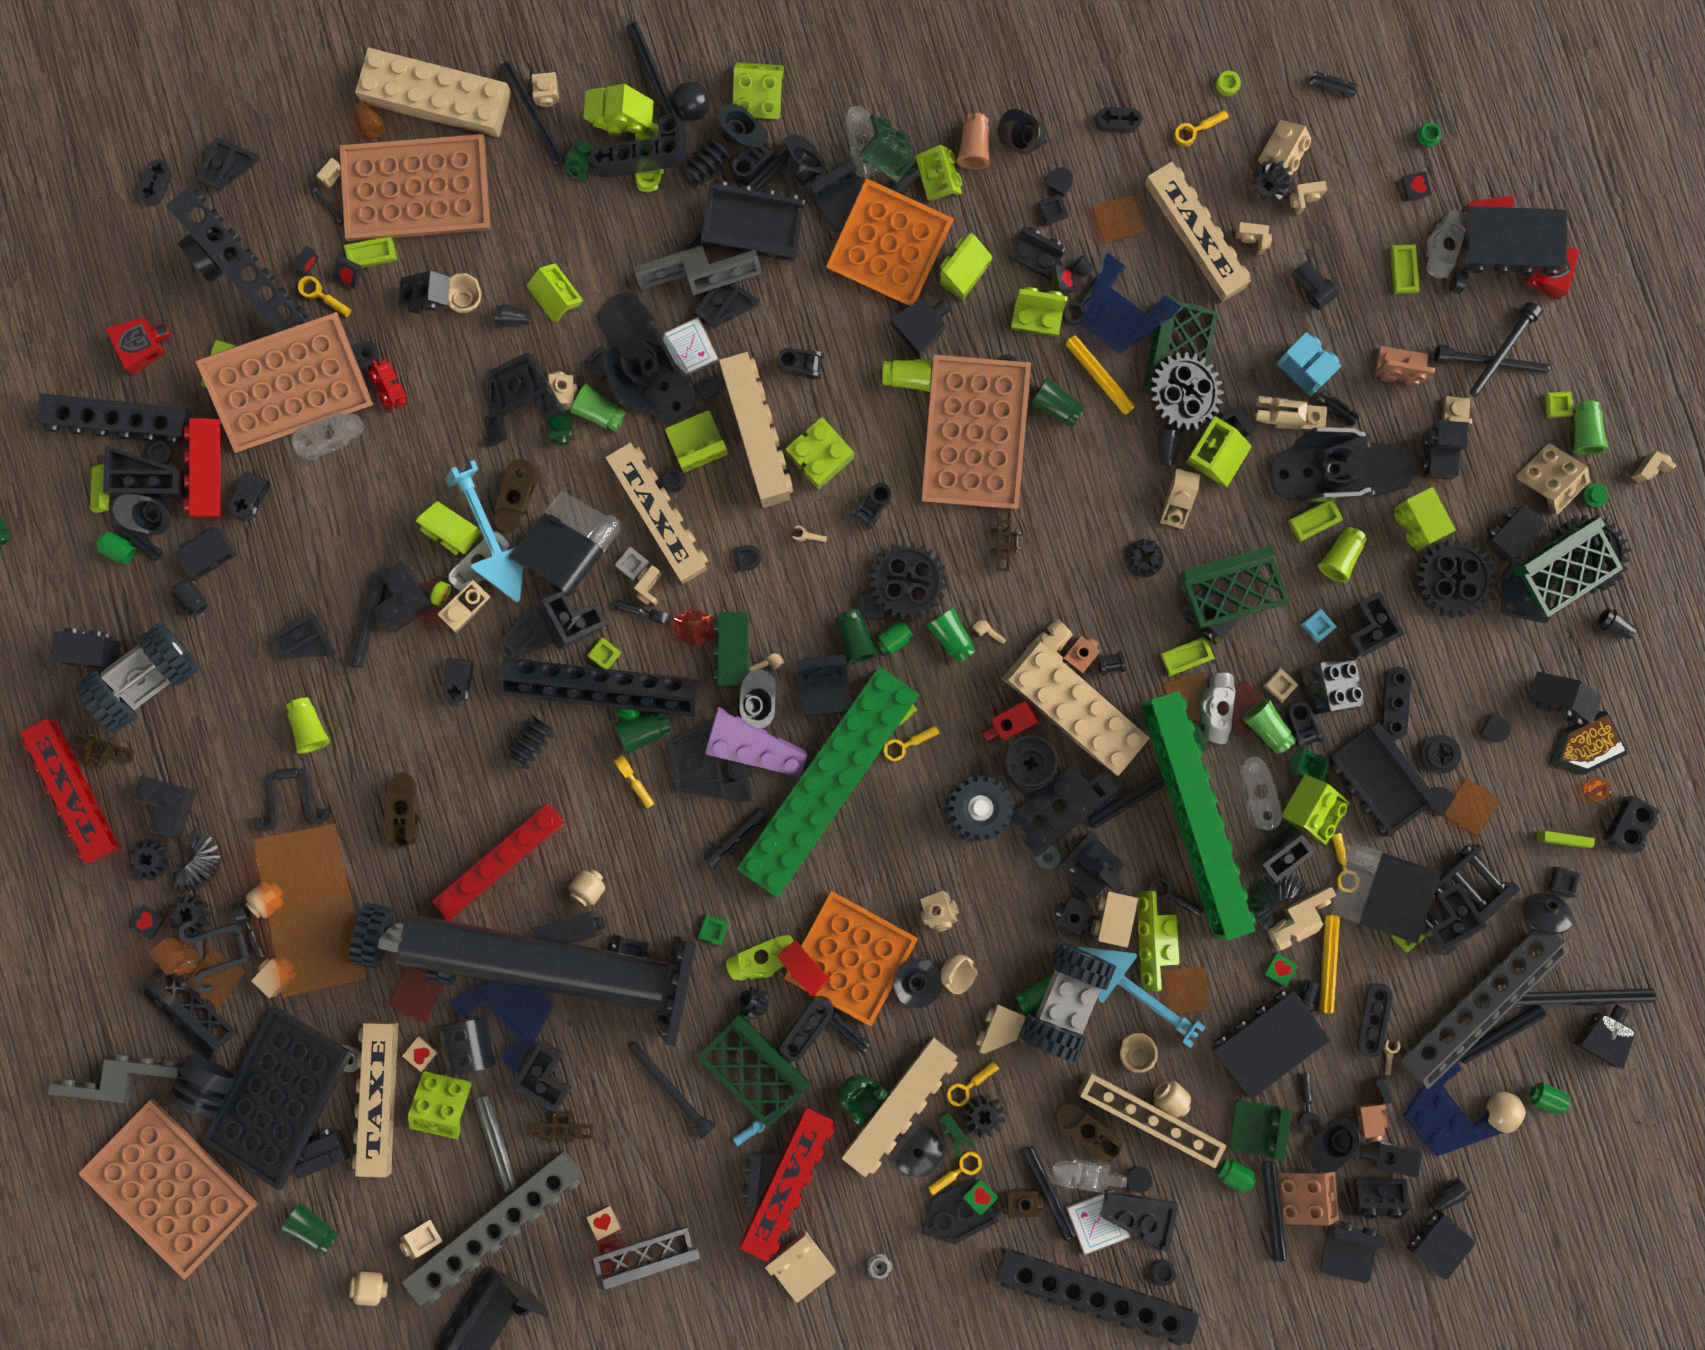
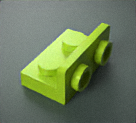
(939, 173)

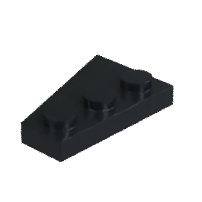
(1142, 1216)

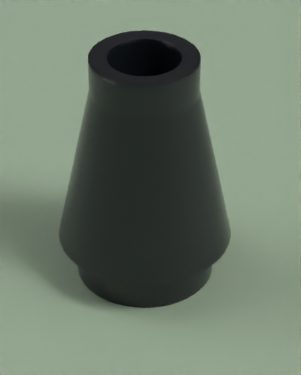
(511, 316)
(1167, 446)
(1615, 623)
(1452, 1194)

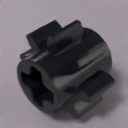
(753, 1002)

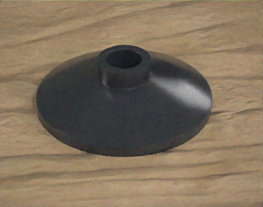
(1548, 913)
(928, 987)
(915, 1138)

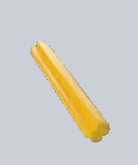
(1100, 374)
(1329, 964)

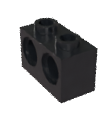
(424, 292)
(1626, 821)

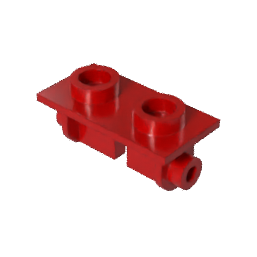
(388, 394)

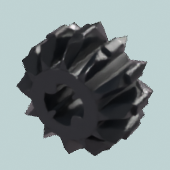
(1272, 180)
(158, 862)
(196, 909)
(993, 1118)

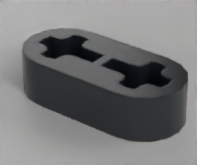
(1120, 123)
(153, 182)

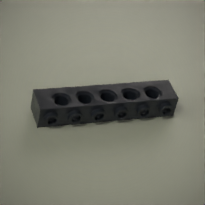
(53, 407)

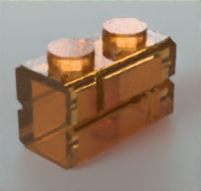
(175, 956)

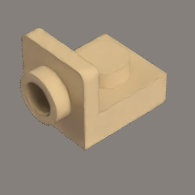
(545, 89)
(1310, 192)
(1254, 232)
(1456, 409)
(1651, 466)
(419, 1240)

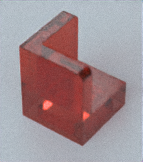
(694, 627)
(609, 1244)

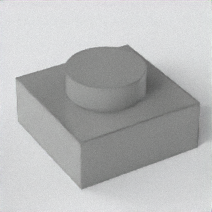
(632, 563)

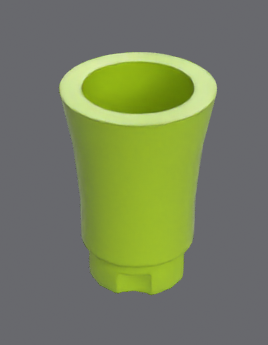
(908, 374)
(1343, 555)
(306, 726)

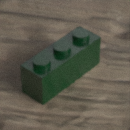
(731, 648)

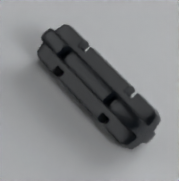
(1334, 84)
(1337, 407)
(141, 543)
(849, 1032)

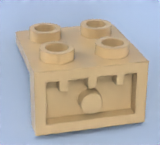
(1555, 477)
(800, 1267)

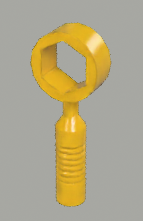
(1205, 124)
(327, 299)
(914, 740)
(627, 771)
(1340, 850)
(975, 1081)
(952, 1175)

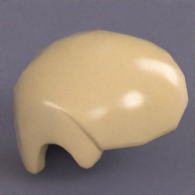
(463, 293)
(958, 973)
(1138, 1053)
(1505, 1111)

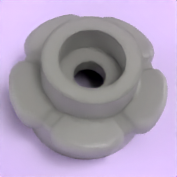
(879, 1273)

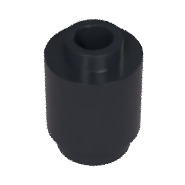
(189, 598)

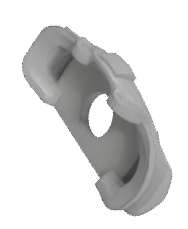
(1440, 259)
(463, 574)
(1220, 689)

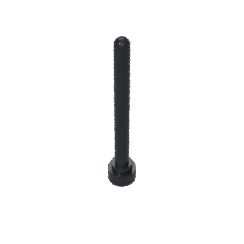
(1528, 314)
(1445, 354)
(702, 1125)

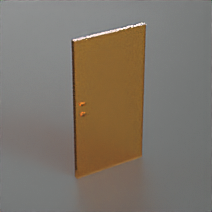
(308, 908)

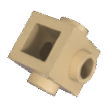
(563, 388)
(933, 905)

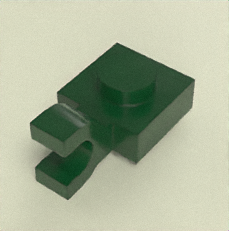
(949, 1127)

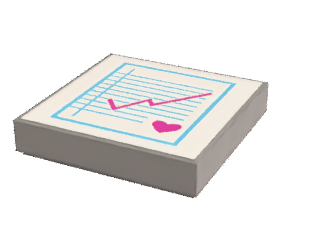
(693, 345)
(1090, 1228)

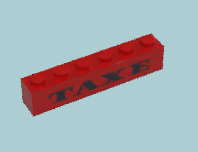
(70, 791)
(499, 862)
(786, 1183)

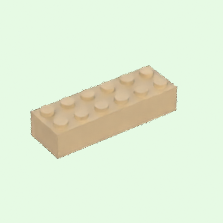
(433, 92)
(757, 436)
(1075, 708)

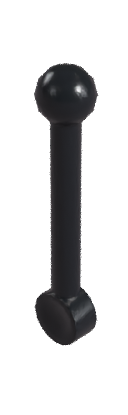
(339, 220)

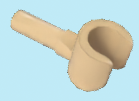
(807, 535)
(982, 627)
(774, 660)
(1389, 1055)

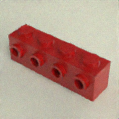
(204, 468)

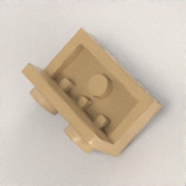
(1287, 145)

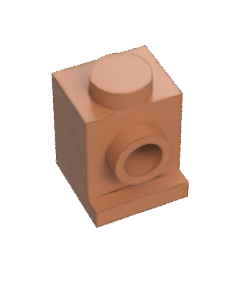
(1077, 662)
(1371, 1120)

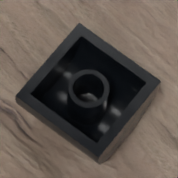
(466, 1046)

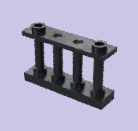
(1486, 907)

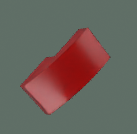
(803, 968)

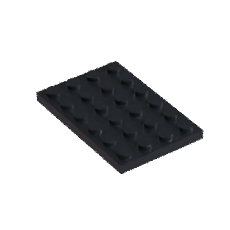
(277, 1097)

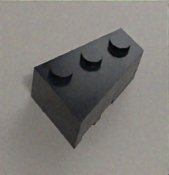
(140, 476)

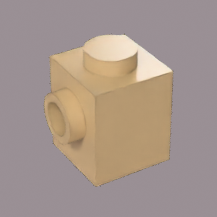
(268, 978)

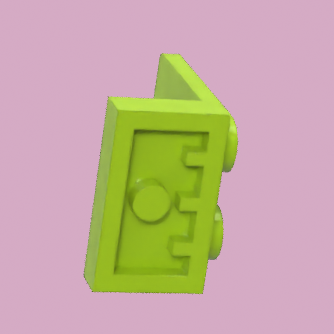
(758, 89)
(1038, 312)
(696, 441)
(439, 1105)

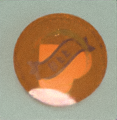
(1597, 789)

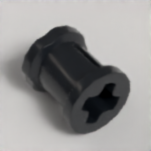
(1105, 666)

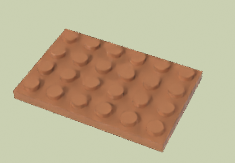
(415, 187)
(284, 382)
(976, 431)
(168, 1188)

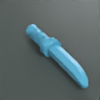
(756, 1127)

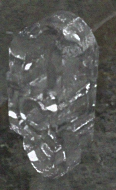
(859, 125)
(345, 427)
(1255, 773)
(1085, 1175)

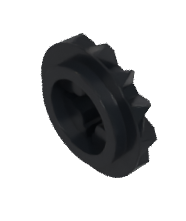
(1143, 569)
(1447, 745)

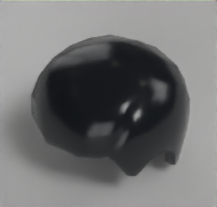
(691, 101)

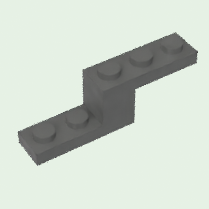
(699, 272)
(116, 1079)

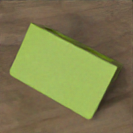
(553, 291)

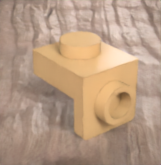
(646, 581)

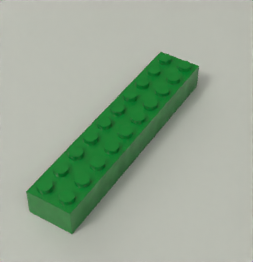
(828, 782)
(1198, 816)

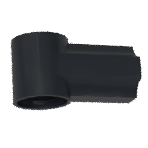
(1318, 290)

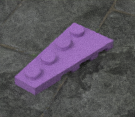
(740, 742)

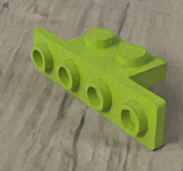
(1156, 940)

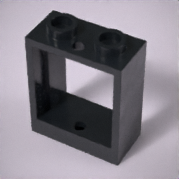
(572, 928)

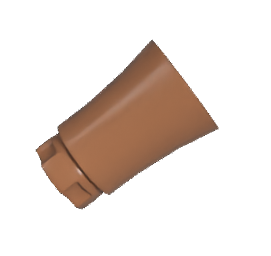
(974, 143)

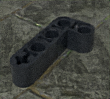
(612, 161)

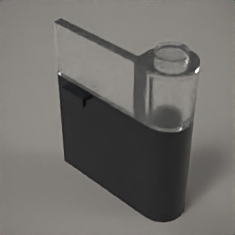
(566, 542)
(1385, 892)

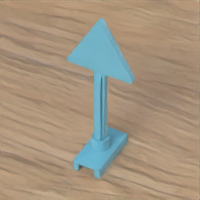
(499, 568)
(1123, 961)

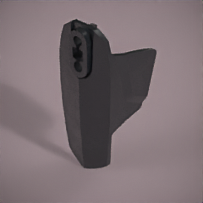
(644, 361)
(1340, 466)

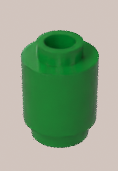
(115, 548)
(894, 638)
(1549, 1098)
(1236, 1176)

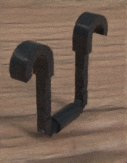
(285, 774)
(241, 943)

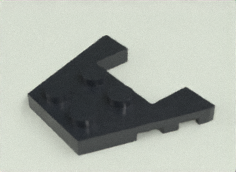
(513, 387)
(701, 773)

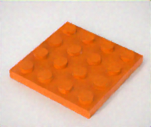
(889, 243)
(857, 955)

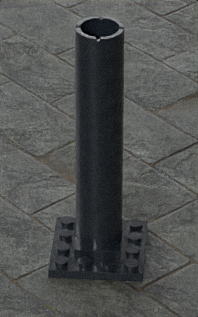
(553, 966)

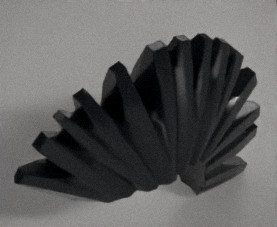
(198, 865)
(1273, 895)

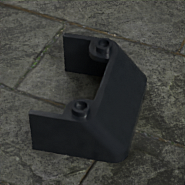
(487, 1311)

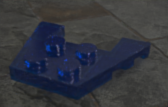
(1116, 318)
(518, 1008)
(1442, 1121)

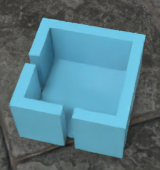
(1309, 364)

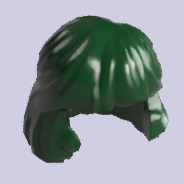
(860, 1097)

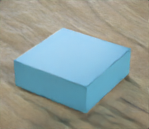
(1318, 625)

